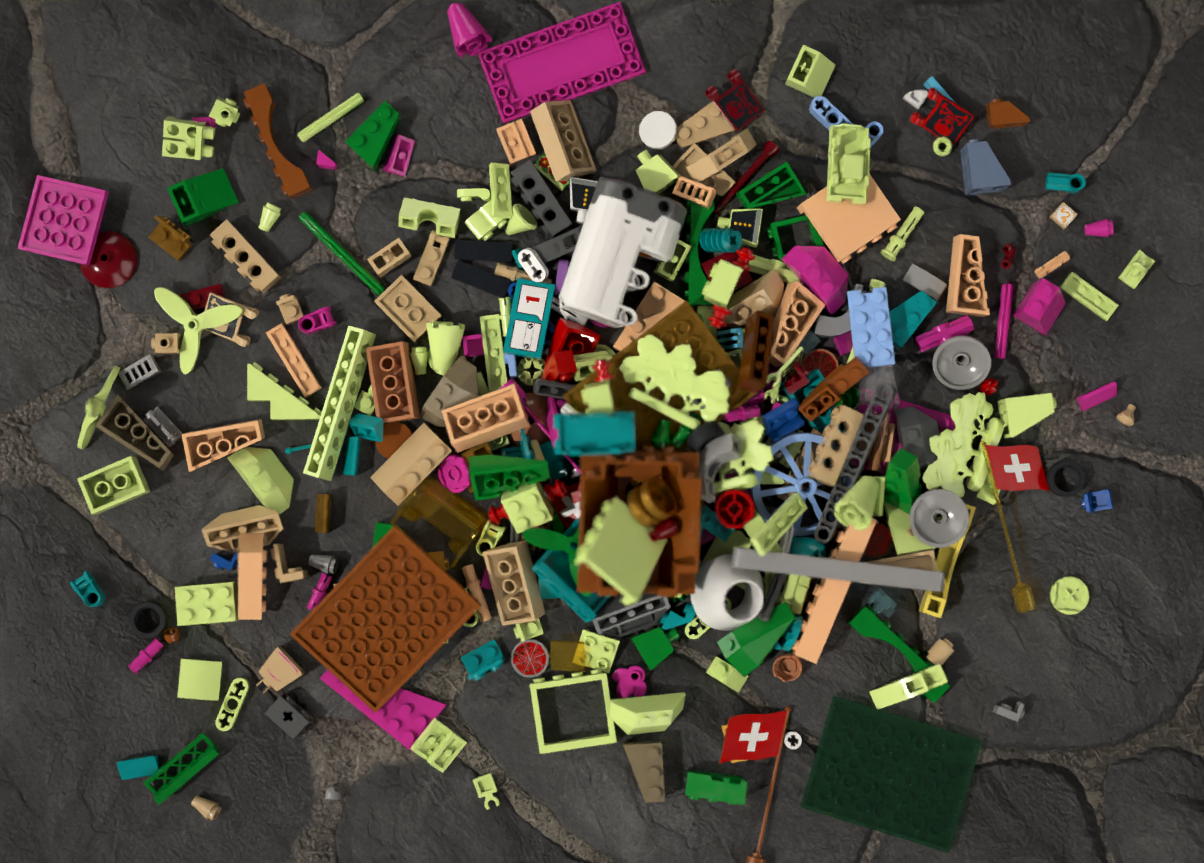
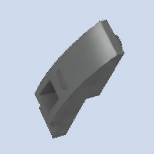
(557, 246)

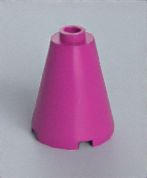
(466, 31)

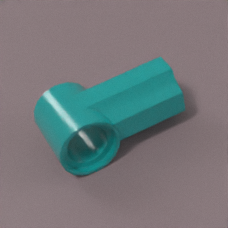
(1062, 182)

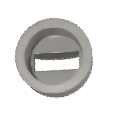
(333, 793)

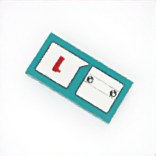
(529, 319)

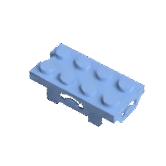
(871, 327)

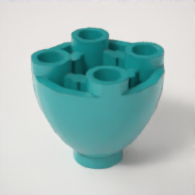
(807, 547)

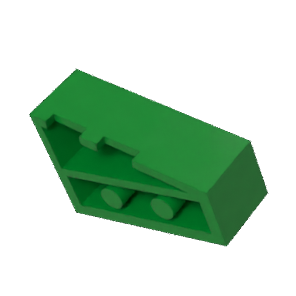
(374, 134)
(770, 188)
(902, 481)
(715, 787)

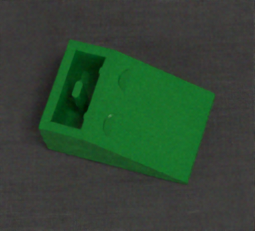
(202, 196)

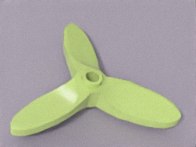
(183, 313)
(94, 409)

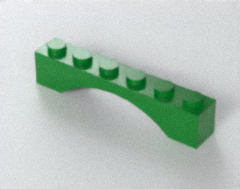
(695, 276)
(868, 625)

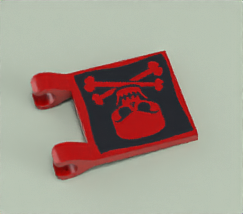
(945, 119)

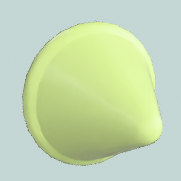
(521, 220)

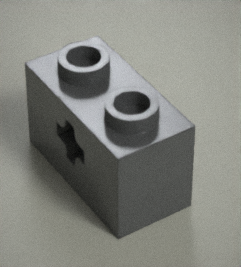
(278, 714)

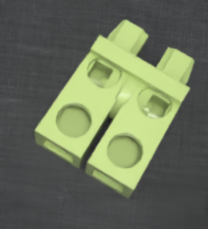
(186, 139)

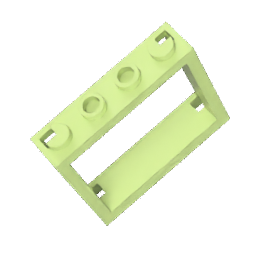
(559, 680)

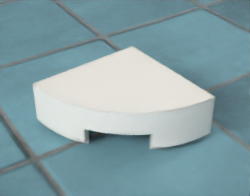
(916, 97)

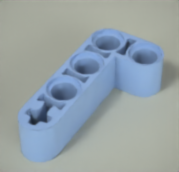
(841, 119)

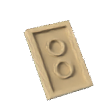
(407, 308)

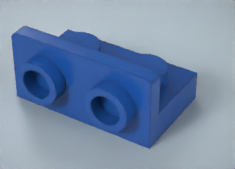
(782, 420)

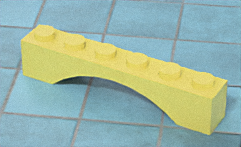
(933, 601)

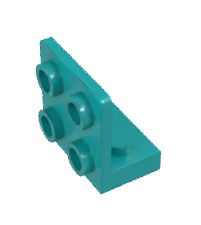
(482, 659)

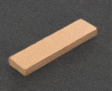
(293, 360)

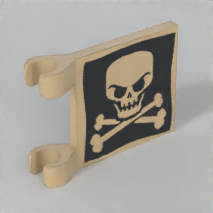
(230, 329)

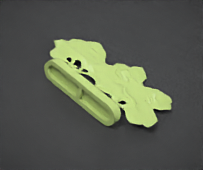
(675, 375)
(956, 449)
(752, 452)

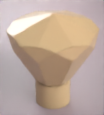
(1127, 416)

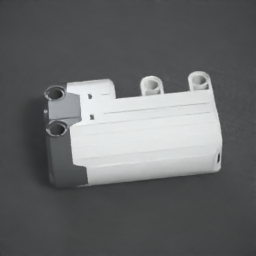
(616, 230)

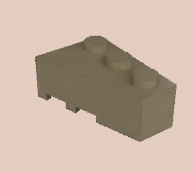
(647, 766)

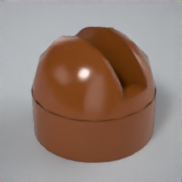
(171, 635)

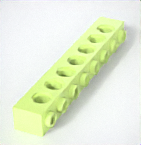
(339, 404)

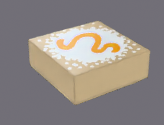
(1063, 215)

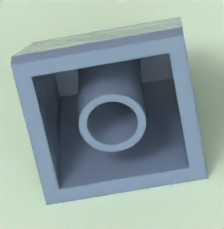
(982, 169)

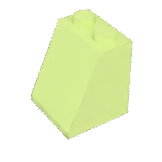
(1024, 412)

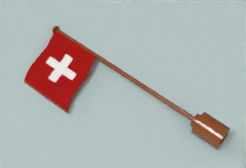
(756, 739)

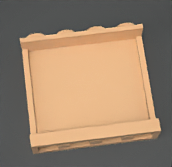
(847, 225)

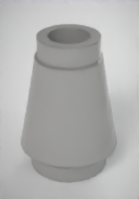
(324, 563)

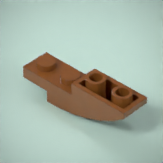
(831, 388)

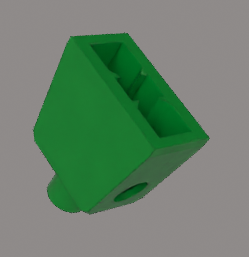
(655, 645)

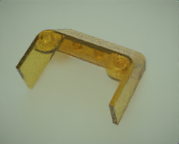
(445, 512)

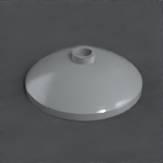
(964, 372)
(939, 532)

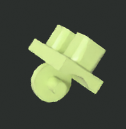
(1136, 269)

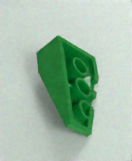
(752, 641)

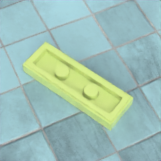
(500, 190)
(1089, 296)

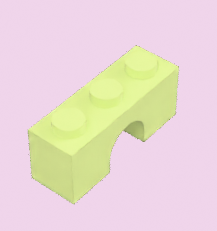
(416, 211)

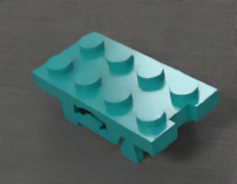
(594, 433)

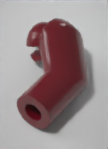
(1009, 256)

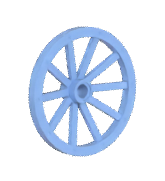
(797, 482)

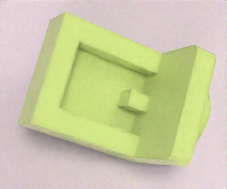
(986, 492)

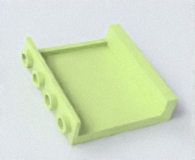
(621, 550)

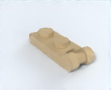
(431, 259)

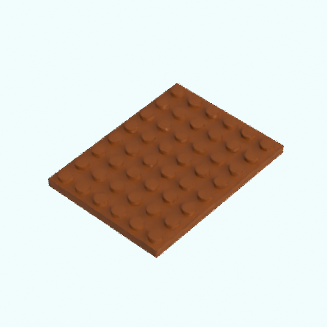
(385, 618)

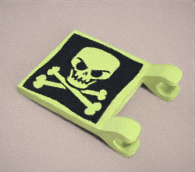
(782, 374)

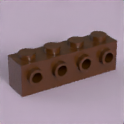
(756, 351)

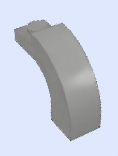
(834, 326)
(712, 458)

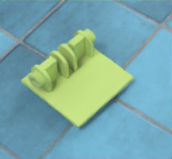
(599, 650)

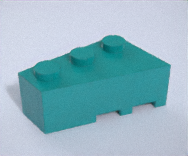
(908, 316)

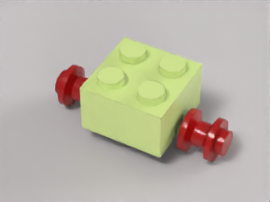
(722, 284)
(598, 393)
(528, 505)

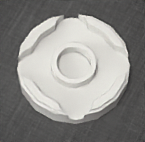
(658, 130)

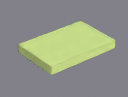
(899, 524)

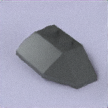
(914, 433)
(620, 620)

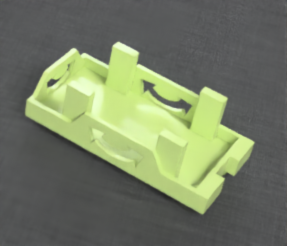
(847, 140)

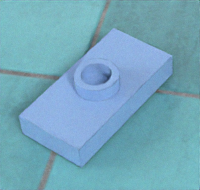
(511, 361)

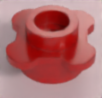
(988, 386)

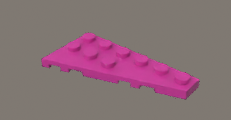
(402, 716)

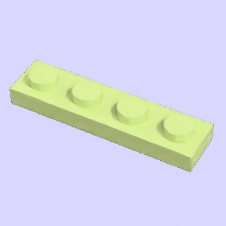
(493, 351)
(778, 524)

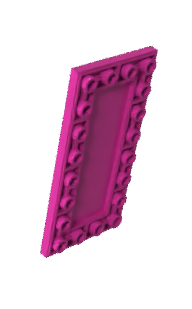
(562, 62)

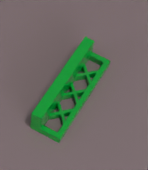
(186, 773)

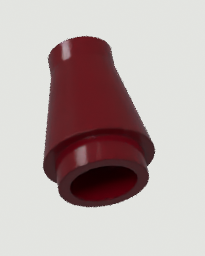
(666, 529)

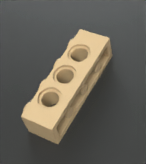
(268, 275)
(844, 440)

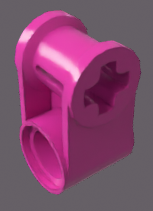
(318, 321)

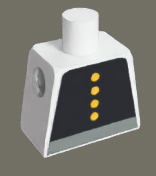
(580, 196)

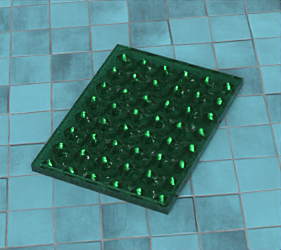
(890, 774)

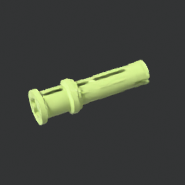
(898, 241)

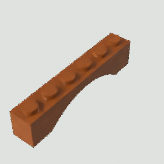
(262, 106)

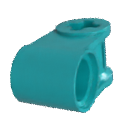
(85, 587)

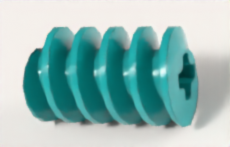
(720, 240)

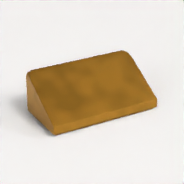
(322, 514)

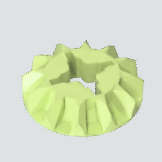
(526, 363)

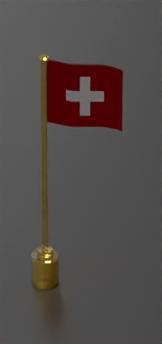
(1015, 470)

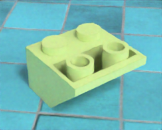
(810, 72)

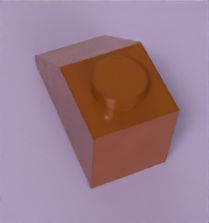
(1004, 114)

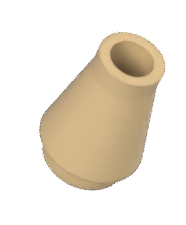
(206, 807)

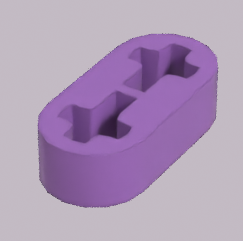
(561, 274)

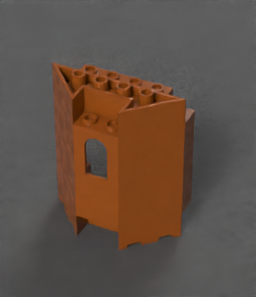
(607, 478)

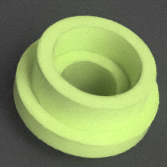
(947, 142)

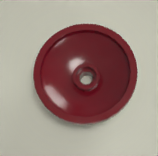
(118, 266)

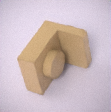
(290, 308)

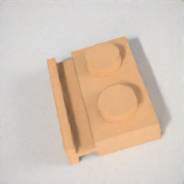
(516, 141)

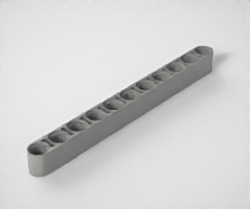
(838, 569)

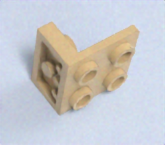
(282, 571)

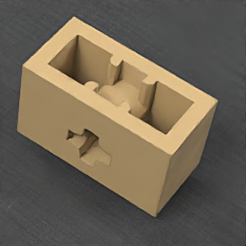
(389, 257)

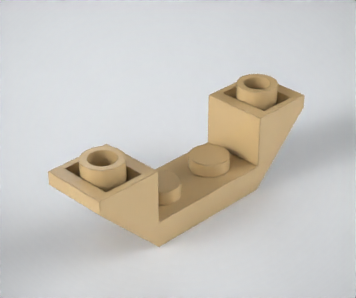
(722, 156)

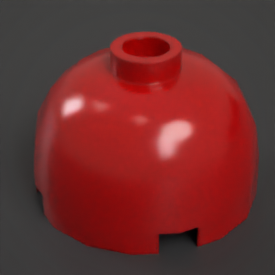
(734, 509)

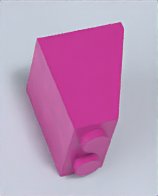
(1041, 306)

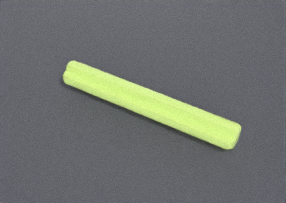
(330, 117)

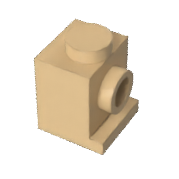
(172, 347)

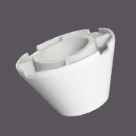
(711, 586)

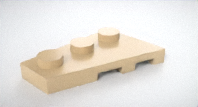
(702, 126)
(719, 181)

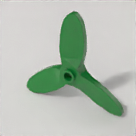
(557, 542)

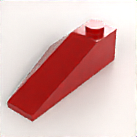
(570, 336)

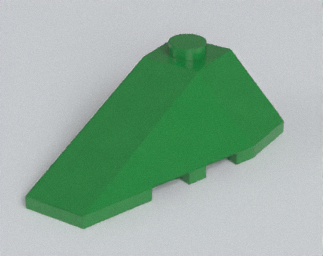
(498, 474)

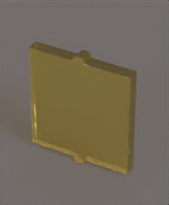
(567, 655)

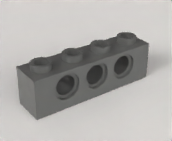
(529, 172)

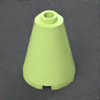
(444, 343)
(858, 504)

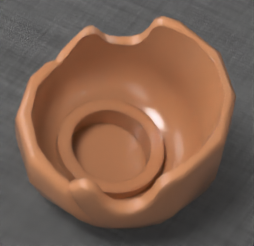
(787, 667)

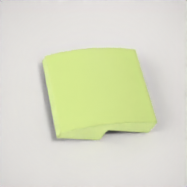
(199, 679)
(438, 745)

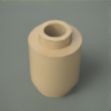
(940, 651)

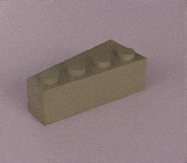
(128, 429)

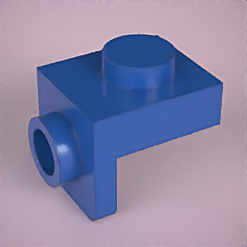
(1097, 501)
(222, 562)

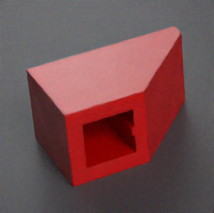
(562, 366)

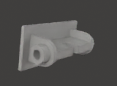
(163, 426)

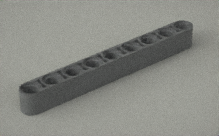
(855, 452)

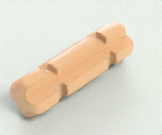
(1052, 264)

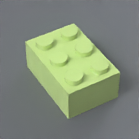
(113, 485)
(206, 603)

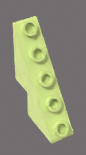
(282, 401)

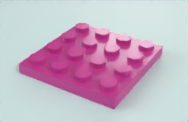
(63, 220)

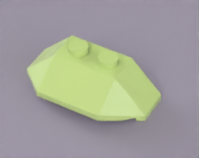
(264, 476)
(647, 712)

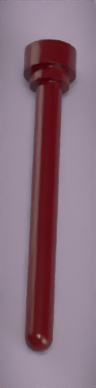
(769, 150)

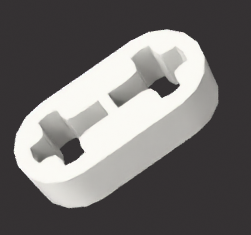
(531, 268)

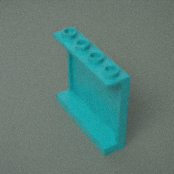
(555, 572)

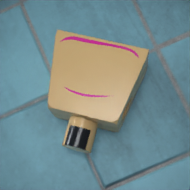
(279, 671)

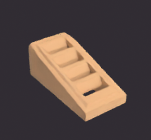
(710, 196)

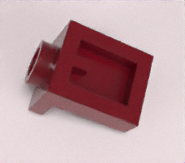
(797, 380)

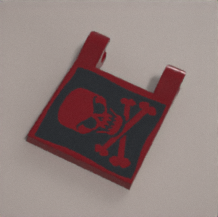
(737, 104)

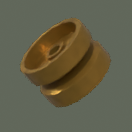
(652, 502)

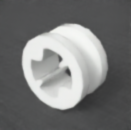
(797, 736)

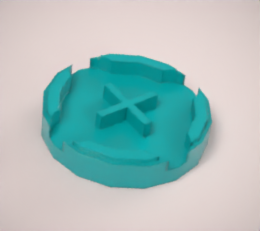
(792, 633)

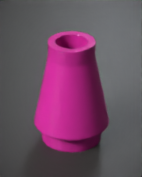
(1100, 228)

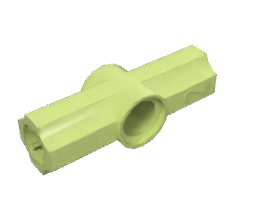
(763, 266)

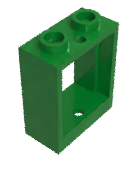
(773, 234)

